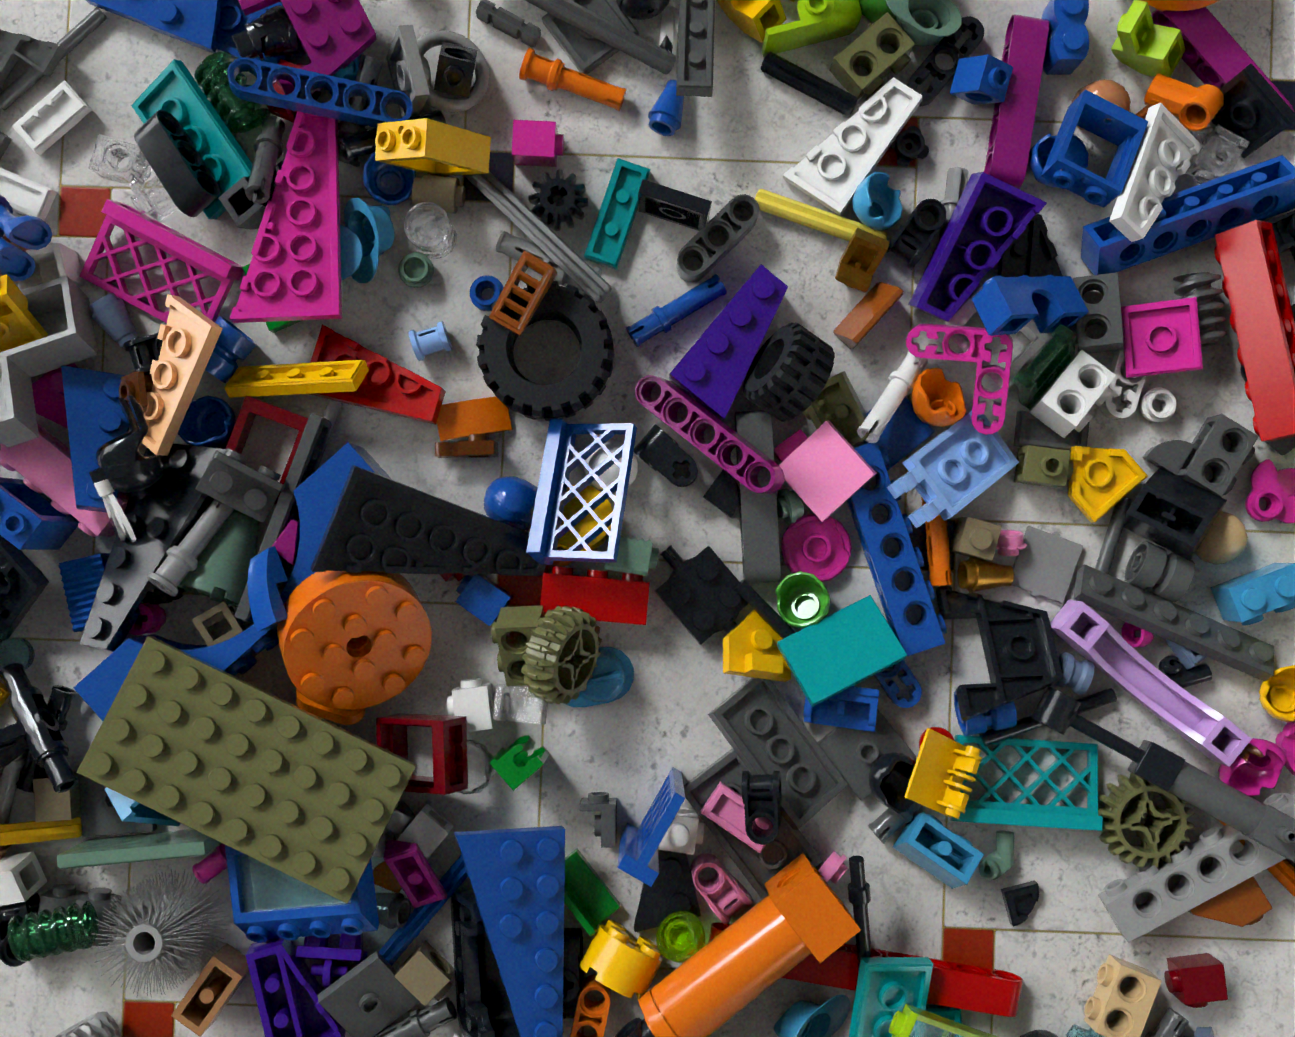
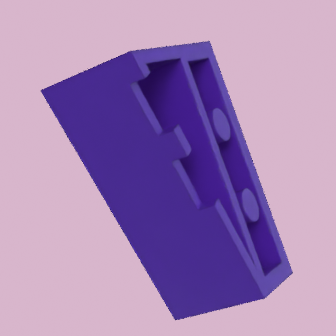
(288, 993)

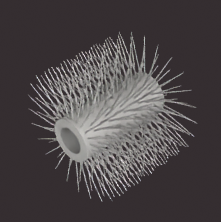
(160, 932)

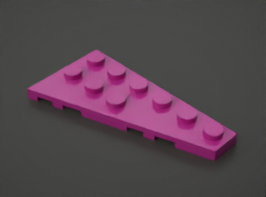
(298, 241)

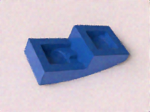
(264, 576)

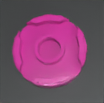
(816, 547)

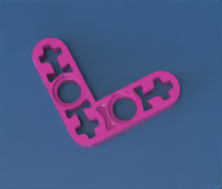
(976, 353)

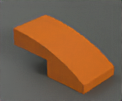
(473, 417)

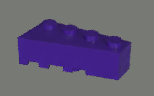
(975, 238)
(724, 352)

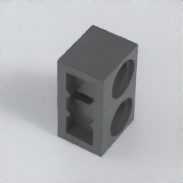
(1105, 313)
(1210, 452)

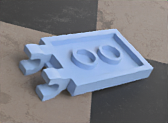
(954, 469)

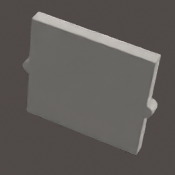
(1046, 564)

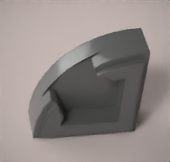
(1169, 455)

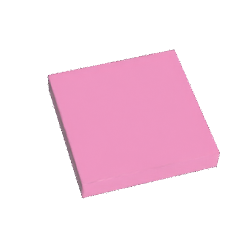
(826, 471)

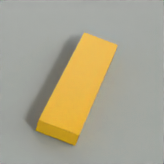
(297, 378)

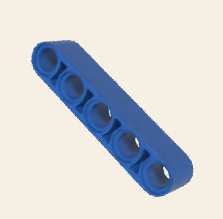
(305, 82)

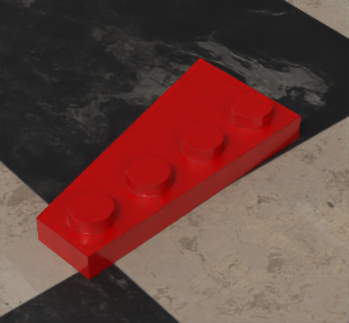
(386, 384)

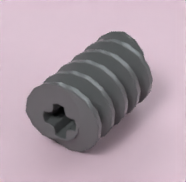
(1199, 286)

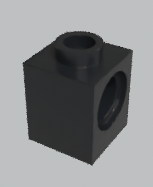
(455, 69)

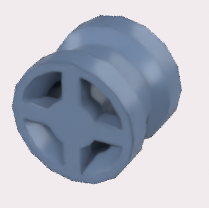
(1075, 673)

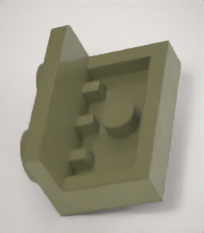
(840, 406)

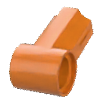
(1184, 100)

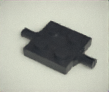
(701, 593)

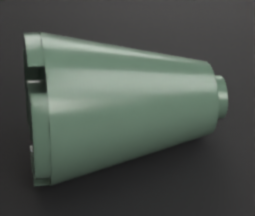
(225, 561)

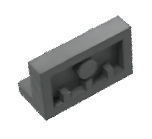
(240, 485)

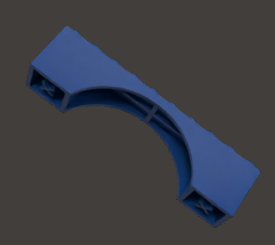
(316, 504)

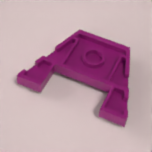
(328, 30)

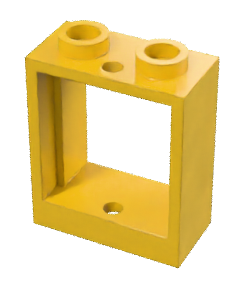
(432, 147)

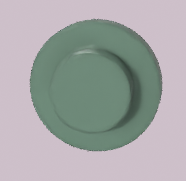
(416, 270)
(789, 506)

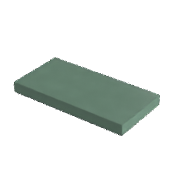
(137, 848)

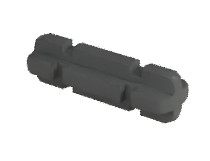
(508, 23)

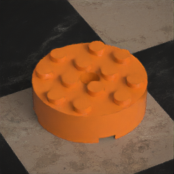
(354, 637)

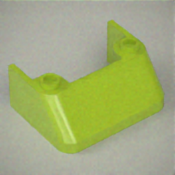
(818, 23)

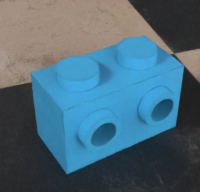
(1257, 593)
(938, 850)

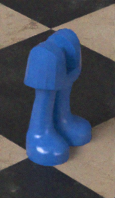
(23, 231)

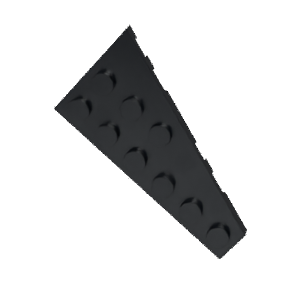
(159, 520)
(408, 531)

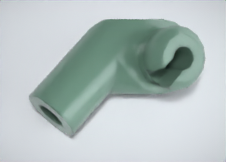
(1001, 858)

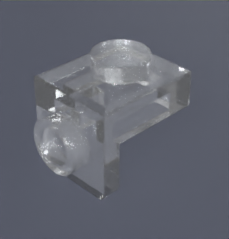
(518, 705)

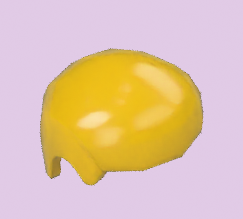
(1278, 694)

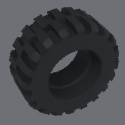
(573, 392)

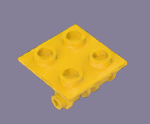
(940, 774)

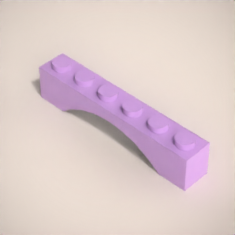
(1171, 703)

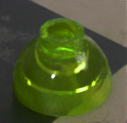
(680, 936)

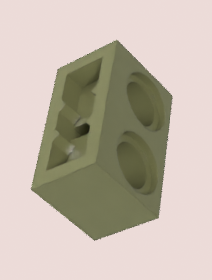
(867, 53)
(511, 634)

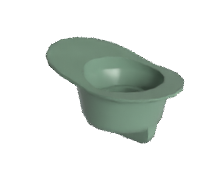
(926, 19)

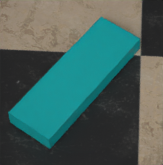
(616, 214)

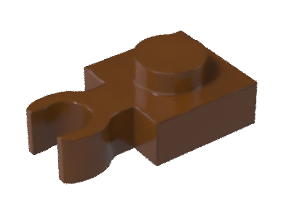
(476, 447)

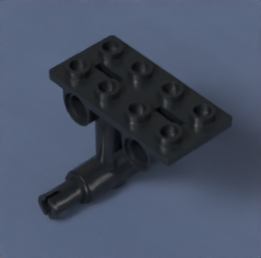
(34, 730)

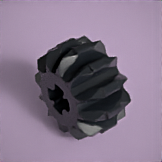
(548, 208)

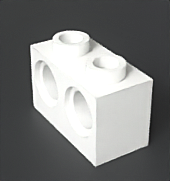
(1071, 392)

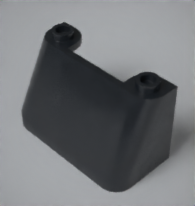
(480, 993)

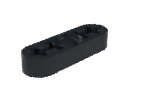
(929, 65)

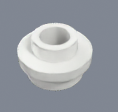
(1167, 401)

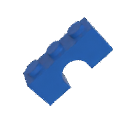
(1012, 302)

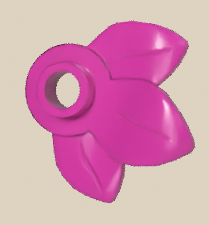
(1276, 489)

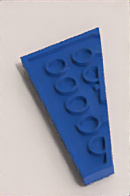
(521, 904)

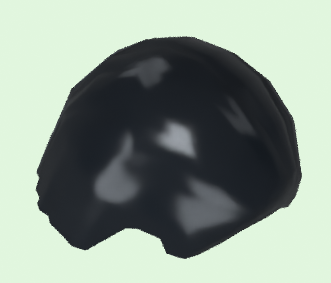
(890, 780)

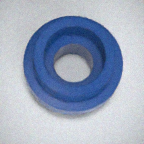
(481, 284)

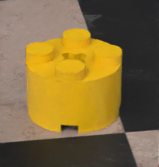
(621, 961)

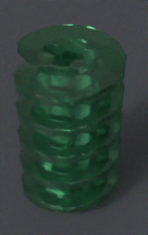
(238, 113)
(52, 932)

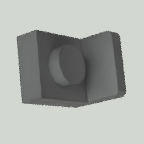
(606, 823)

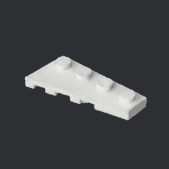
(855, 147)
(1157, 165)

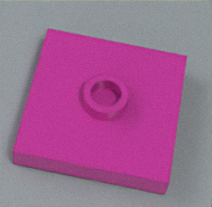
(1161, 338)

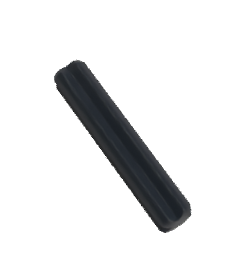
(809, 83)

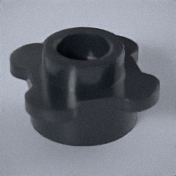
(916, 140)

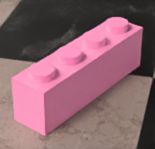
(48, 469)

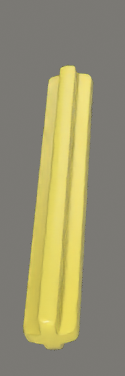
(811, 216)

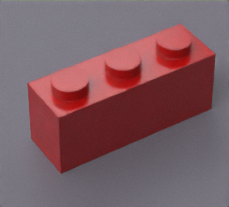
(596, 594)

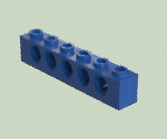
(1195, 216)
(930, 628)

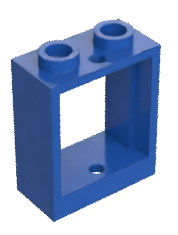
(1122, 130)
(30, 519)

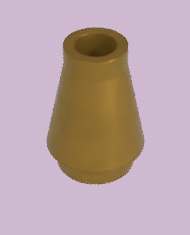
(983, 575)

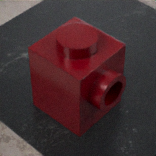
(1196, 979)

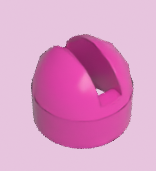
(1128, 634)

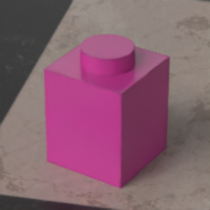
(536, 143)

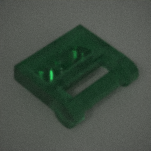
(1046, 366)

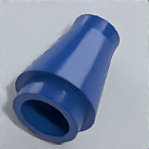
(667, 111)

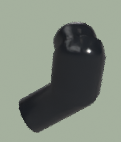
(1179, 674)

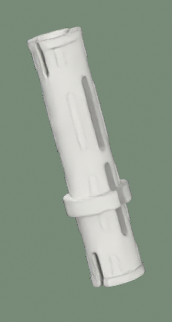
(899, 385)

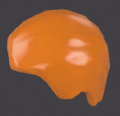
(937, 399)

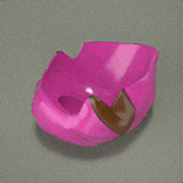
(1255, 767)

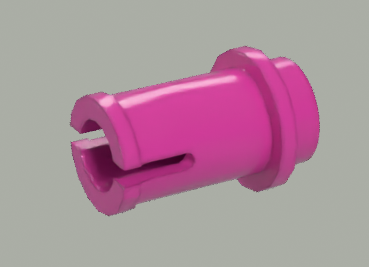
(211, 865)

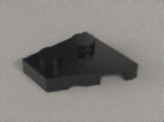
(1031, 253)
(669, 893)

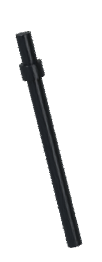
(859, 896)

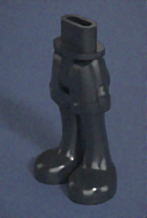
(268, 35)

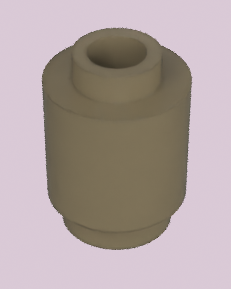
(439, 190)

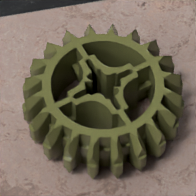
(561, 655)
(1152, 844)

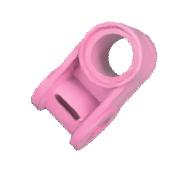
(723, 891)

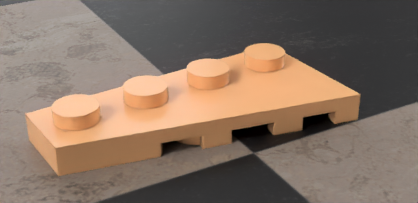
(183, 357)

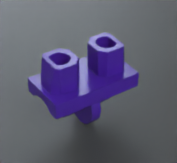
(316, 948)

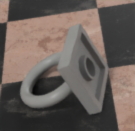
(412, 72)

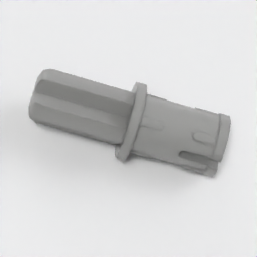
(955, 184)

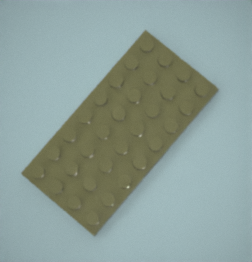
(247, 769)

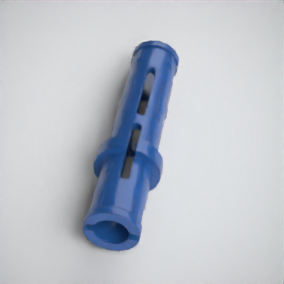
(663, 318)

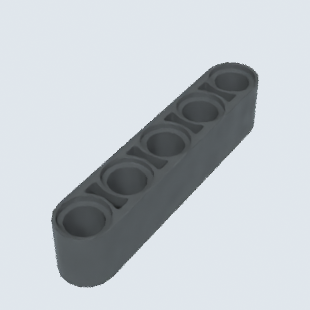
(758, 510)

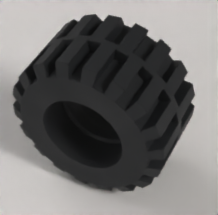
(789, 372)

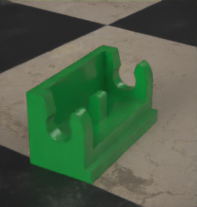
(517, 765)

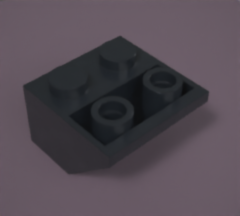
(1173, 513)

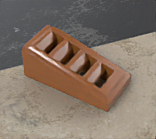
(511, 287)

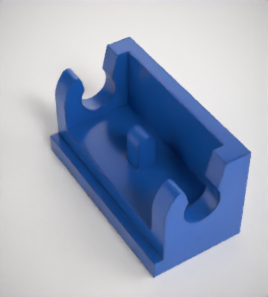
(850, 709)

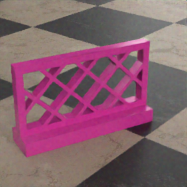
(165, 240)

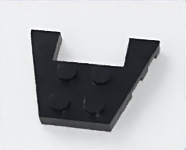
(1015, 646)

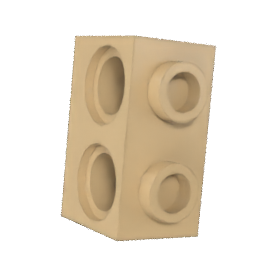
(1131, 1002)

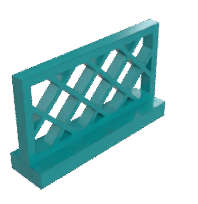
(1034, 813)

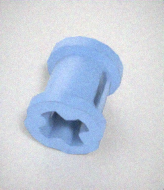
(430, 340)

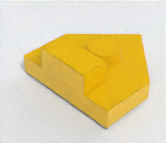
(1101, 479)
(753, 651)

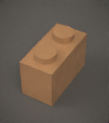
(212, 990)

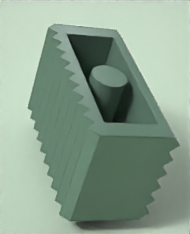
(634, 556)

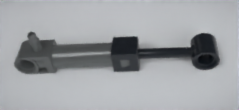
(1178, 777)

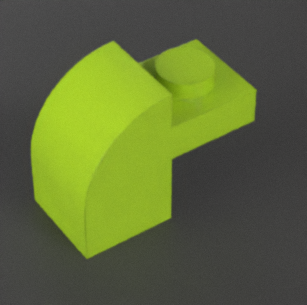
(1145, 45)

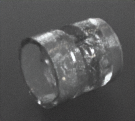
(430, 230)

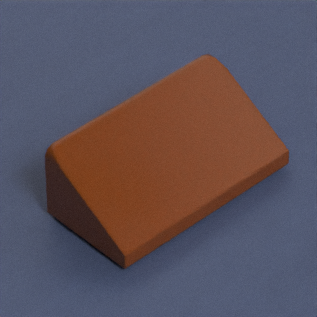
(867, 313)

